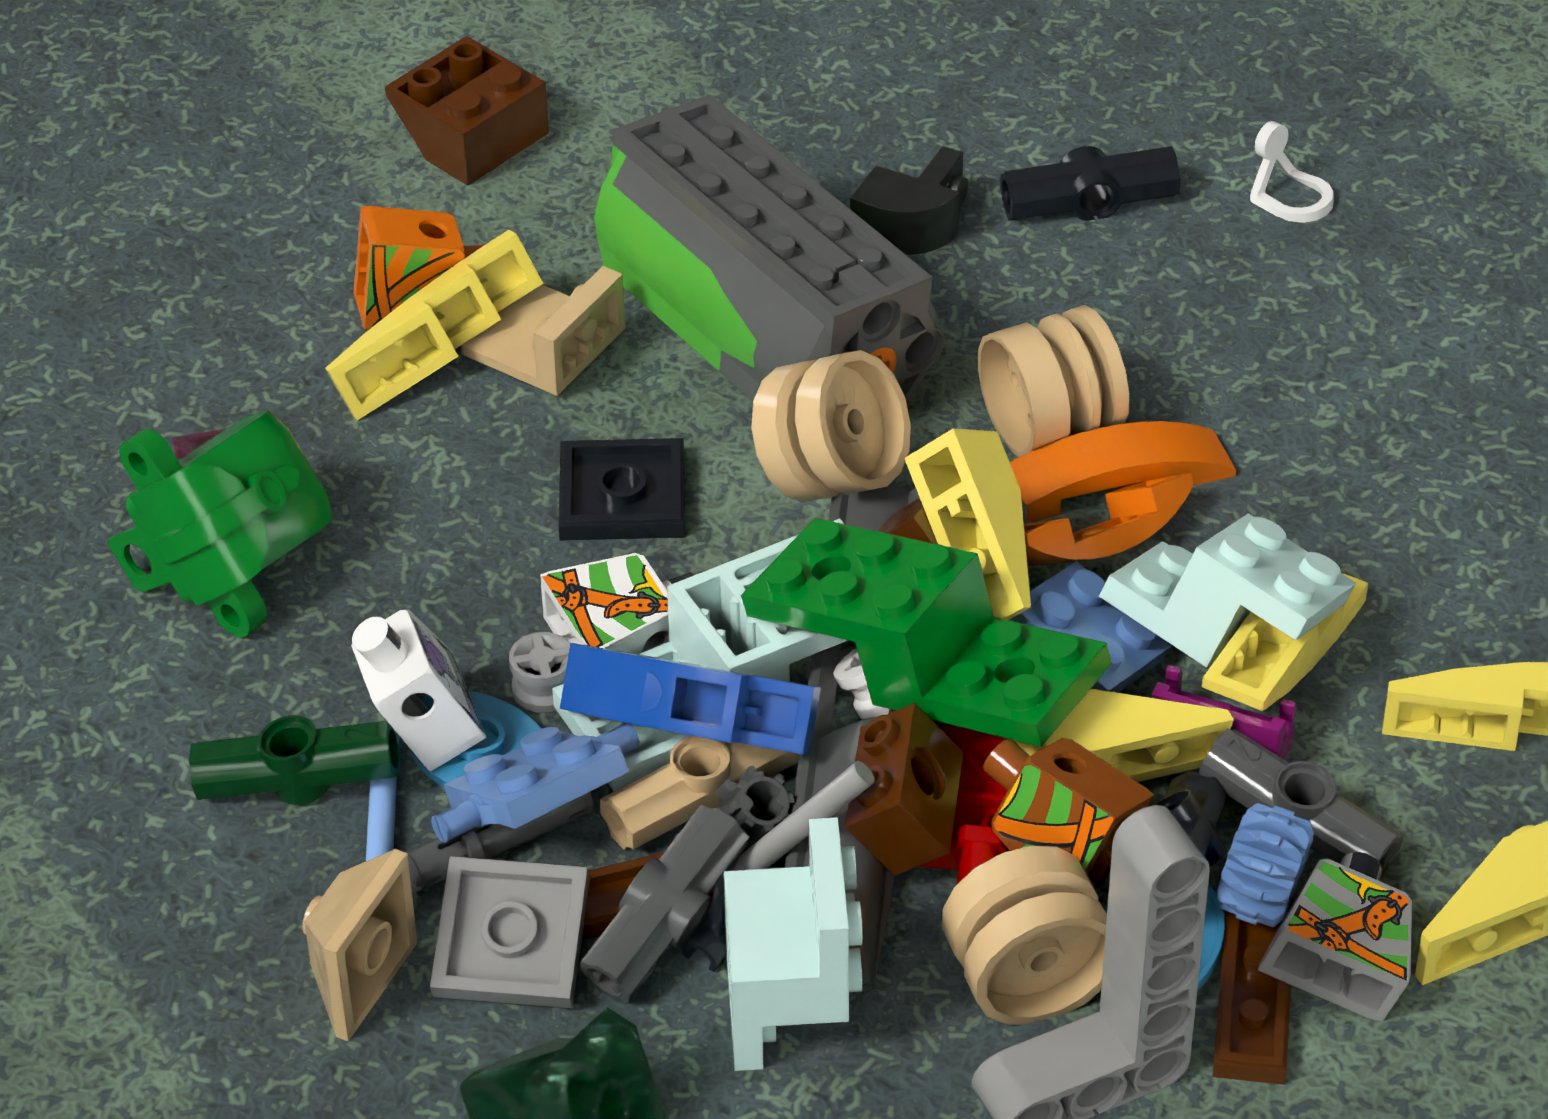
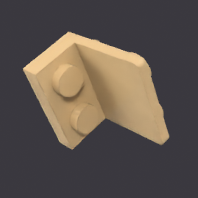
(553, 335)

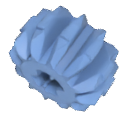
(1265, 864)

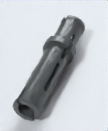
(430, 861)

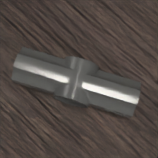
(1259, 776)
(664, 903)

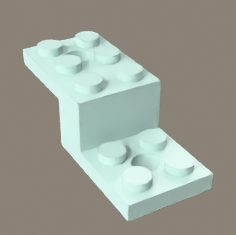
(712, 631)

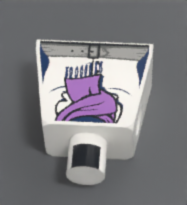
(407, 658)

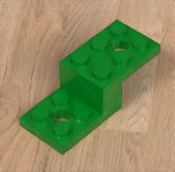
(927, 630)

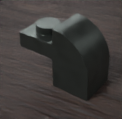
(914, 211)

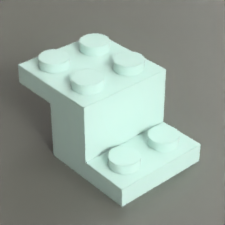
(1208, 594)
(792, 943)

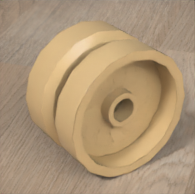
(831, 426)
(1028, 934)

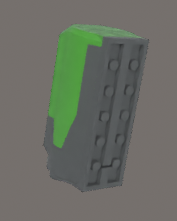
(755, 253)

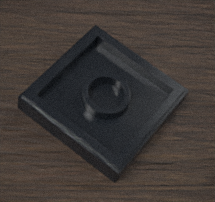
(621, 489)

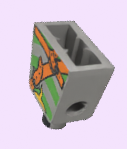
(1346, 938)

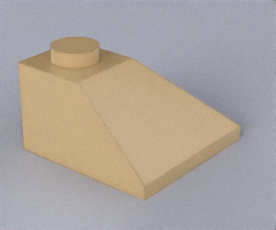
(360, 937)

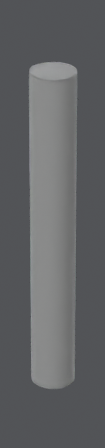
(796, 825)

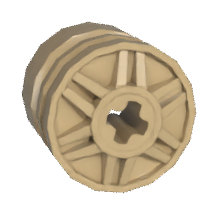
(1052, 379)

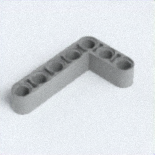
(1145, 992)

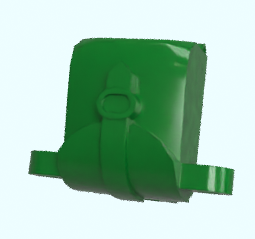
(219, 514)

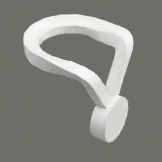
(1270, 145)

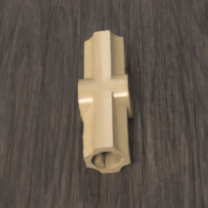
(679, 788)

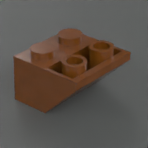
(470, 109)

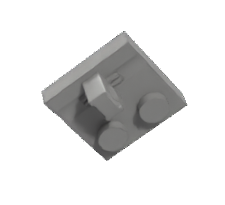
(510, 932)

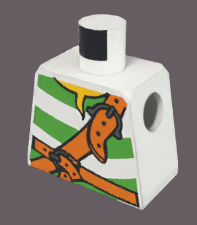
(609, 604)

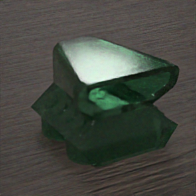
(581, 1077)

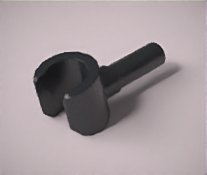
(711, 931)

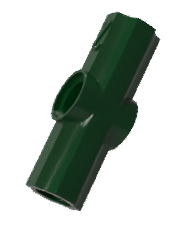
(294, 760)

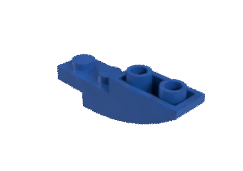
(690, 699)

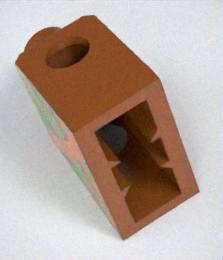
(1063, 801)

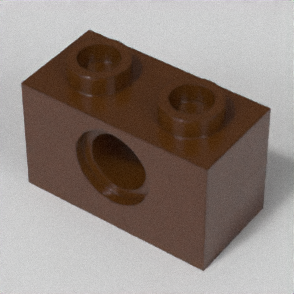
(913, 802)

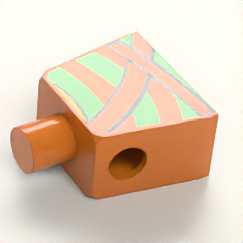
(401, 255)

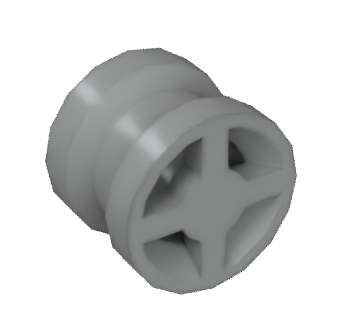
(537, 667)

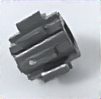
(761, 791)

